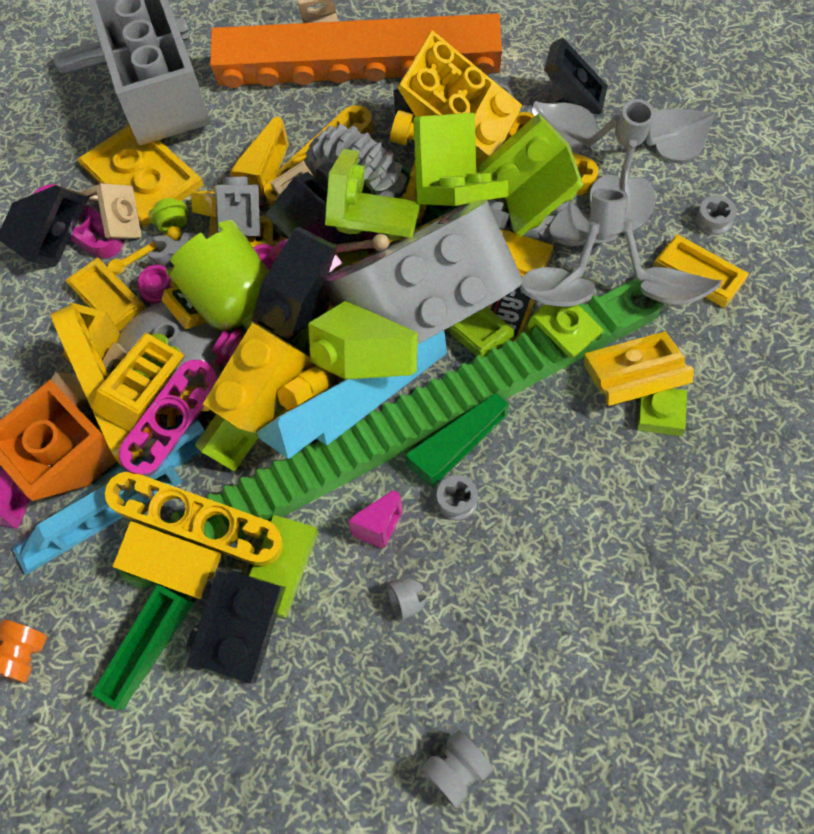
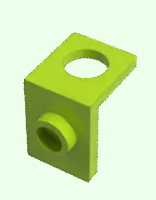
(567, 326)

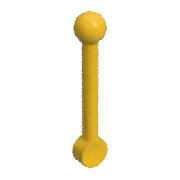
(118, 266)

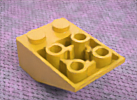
(448, 83)

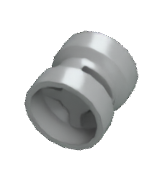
(460, 765)

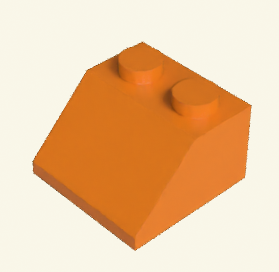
(51, 445)

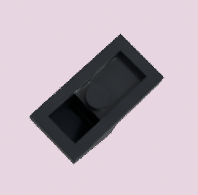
(573, 79)

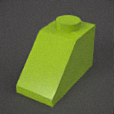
(361, 344)

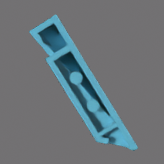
(342, 405)
(90, 511)

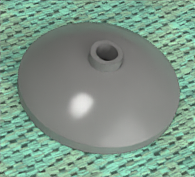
(193, 342)

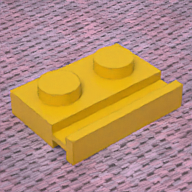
(638, 368)

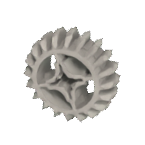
(382, 173)

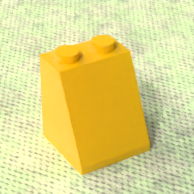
(254, 374)

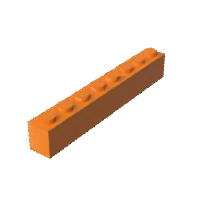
(346, 48)

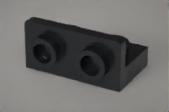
(234, 625)

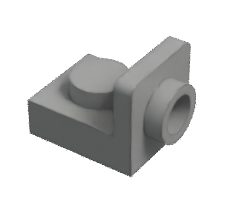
(238, 203)

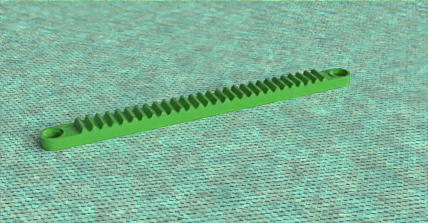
(415, 418)

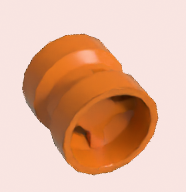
(16, 646)

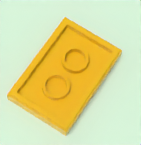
(148, 168)

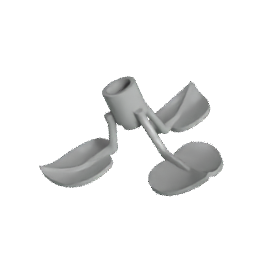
(676, 134)
(604, 223)

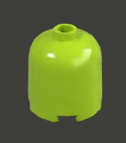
(220, 276)

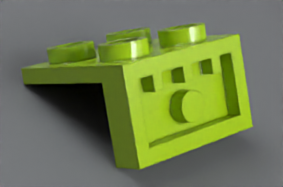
(448, 162)
(538, 173)
(358, 212)

